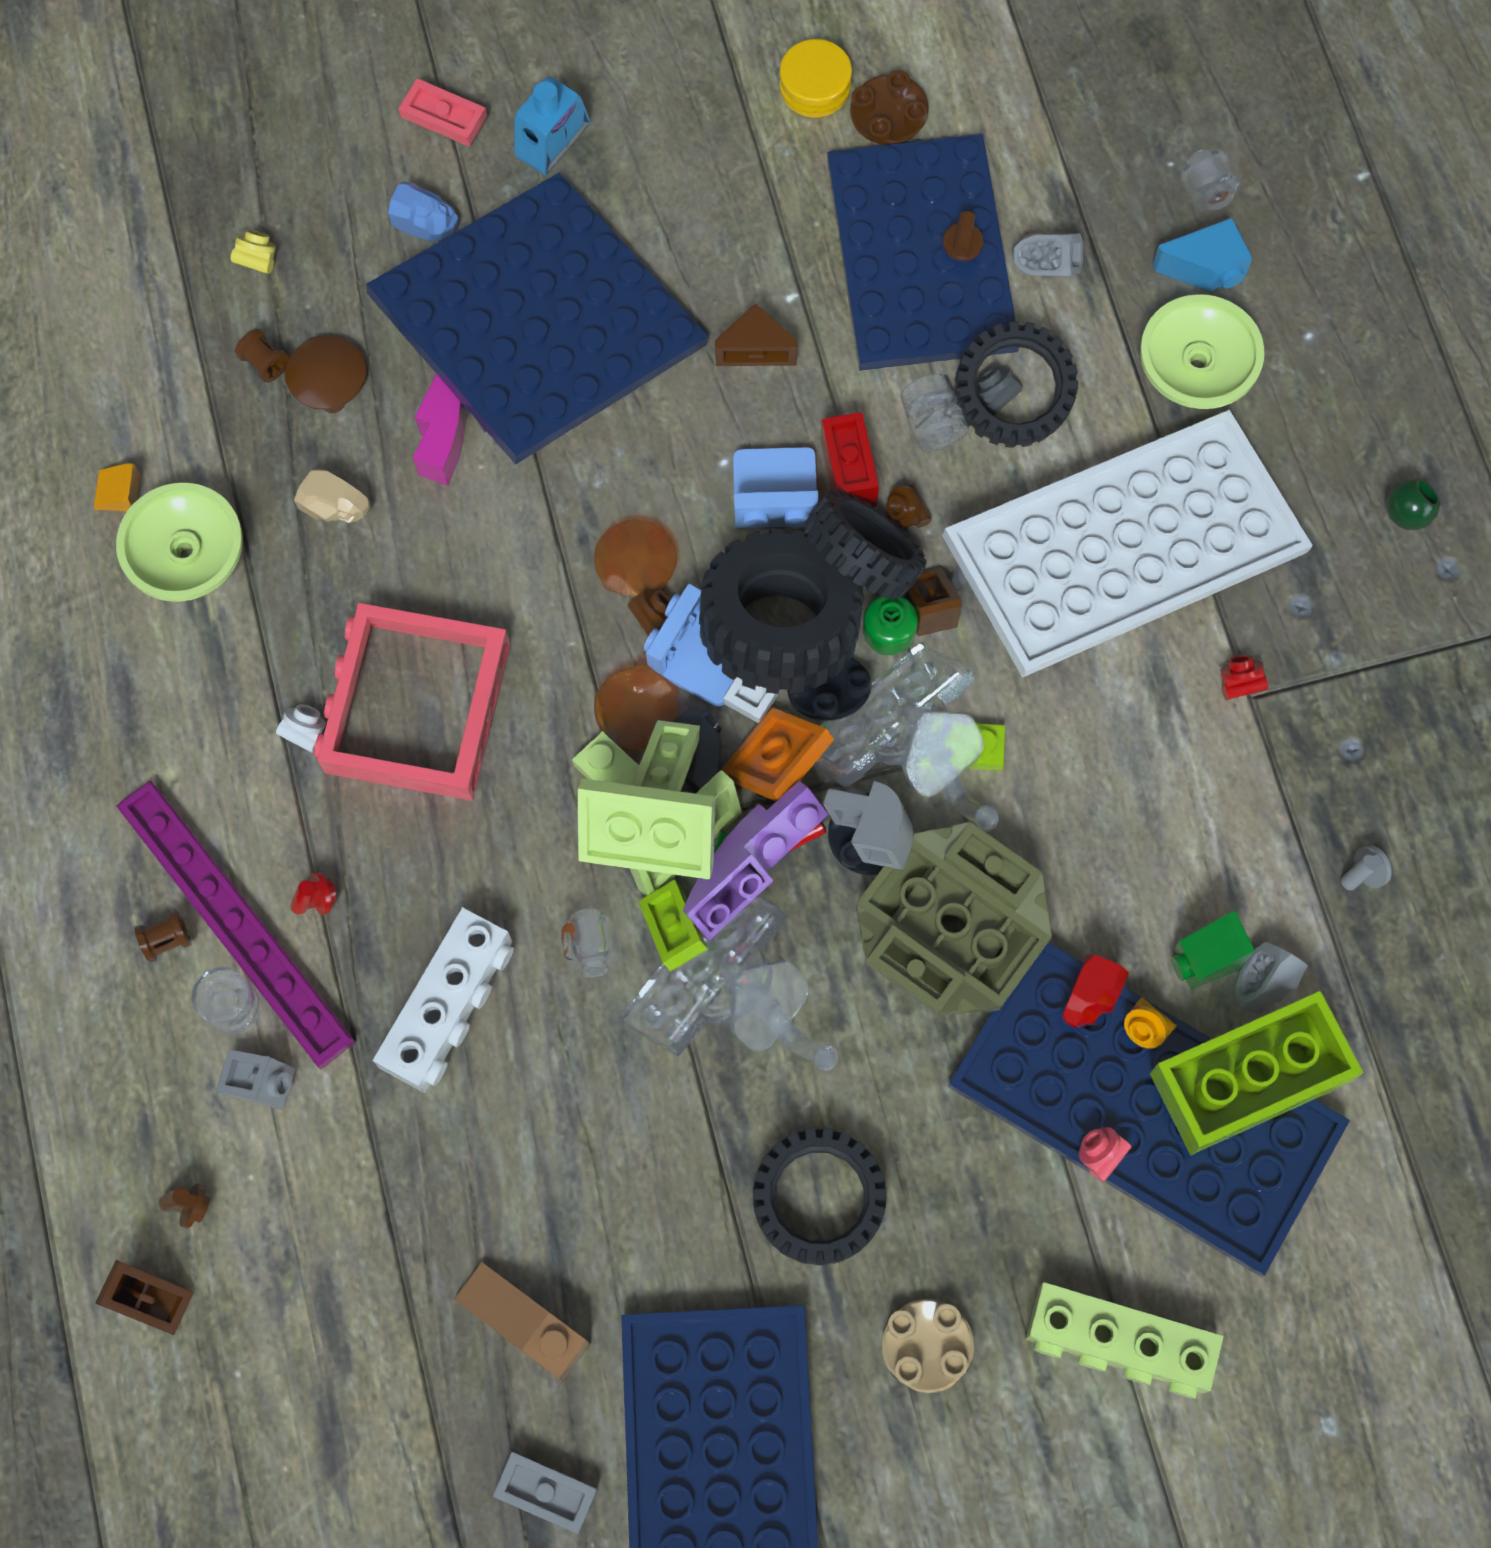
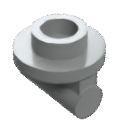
(1369, 867)

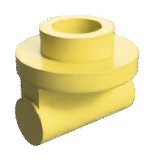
(254, 251)

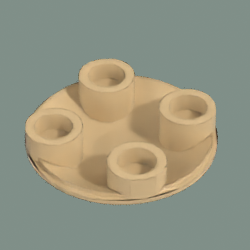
(928, 1345)

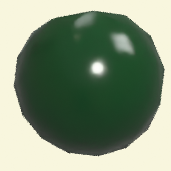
(1412, 504)

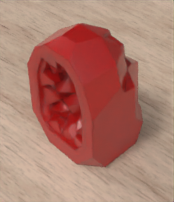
(1094, 991)

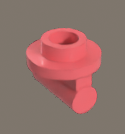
(1102, 1151)

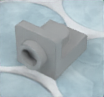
(255, 1079)

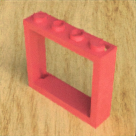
(464, 780)

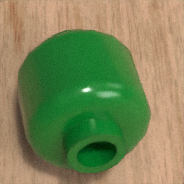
(890, 625)

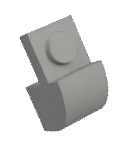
(881, 823)

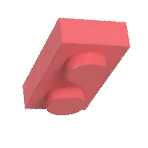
(442, 112)

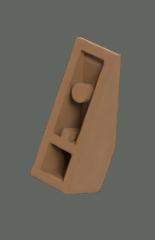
(522, 1321)

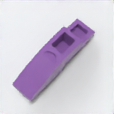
(748, 855)

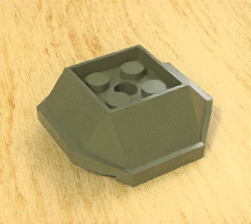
(963, 876)

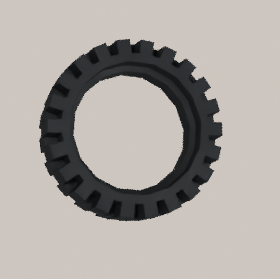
(1042, 344)
(865, 544)
(843, 1147)

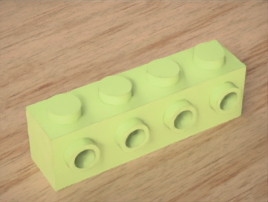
(1124, 1339)

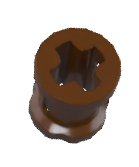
(261, 355)
(162, 936)

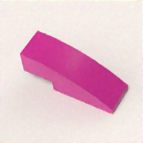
(442, 426)

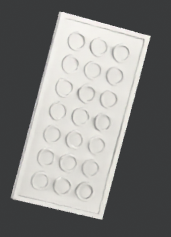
(1125, 542)

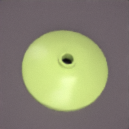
(1207, 332)
(165, 525)

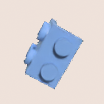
(774, 487)
(679, 653)

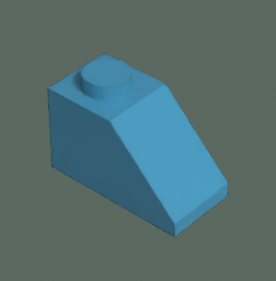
(1206, 257)

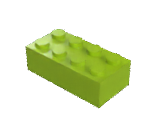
(1255, 1072)

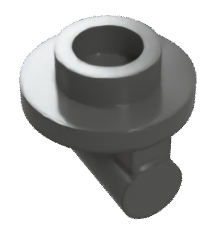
(997, 389)

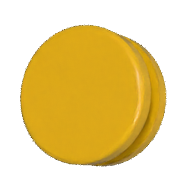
(815, 78)

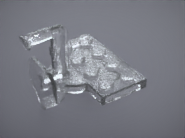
(912, 728)
(733, 986)

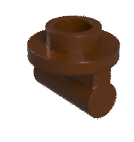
(963, 239)
(907, 507)
(650, 609)
(190, 1204)

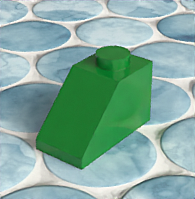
(1212, 951)

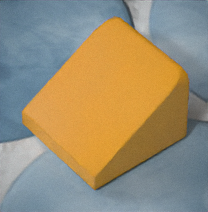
(117, 488)

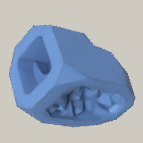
(421, 213)

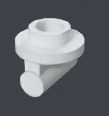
(301, 726)

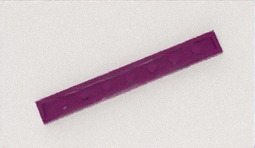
(236, 925)

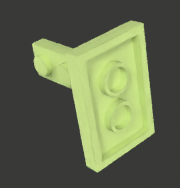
(609, 763)
(651, 820)

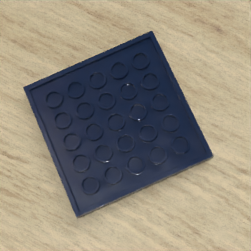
(536, 317)

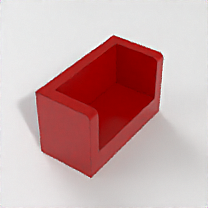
(849, 456)

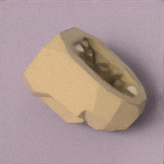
(330, 498)

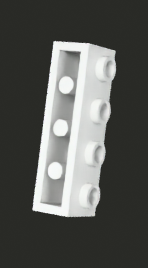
(444, 1000)

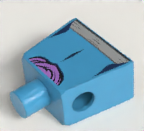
(548, 125)

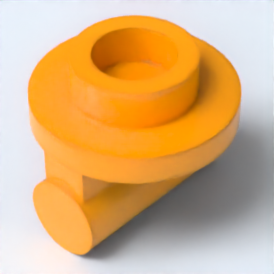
(1147, 1025)

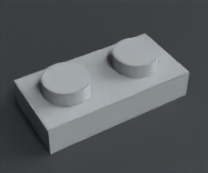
(545, 1493)

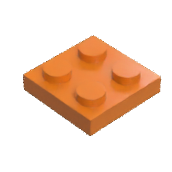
(777, 754)

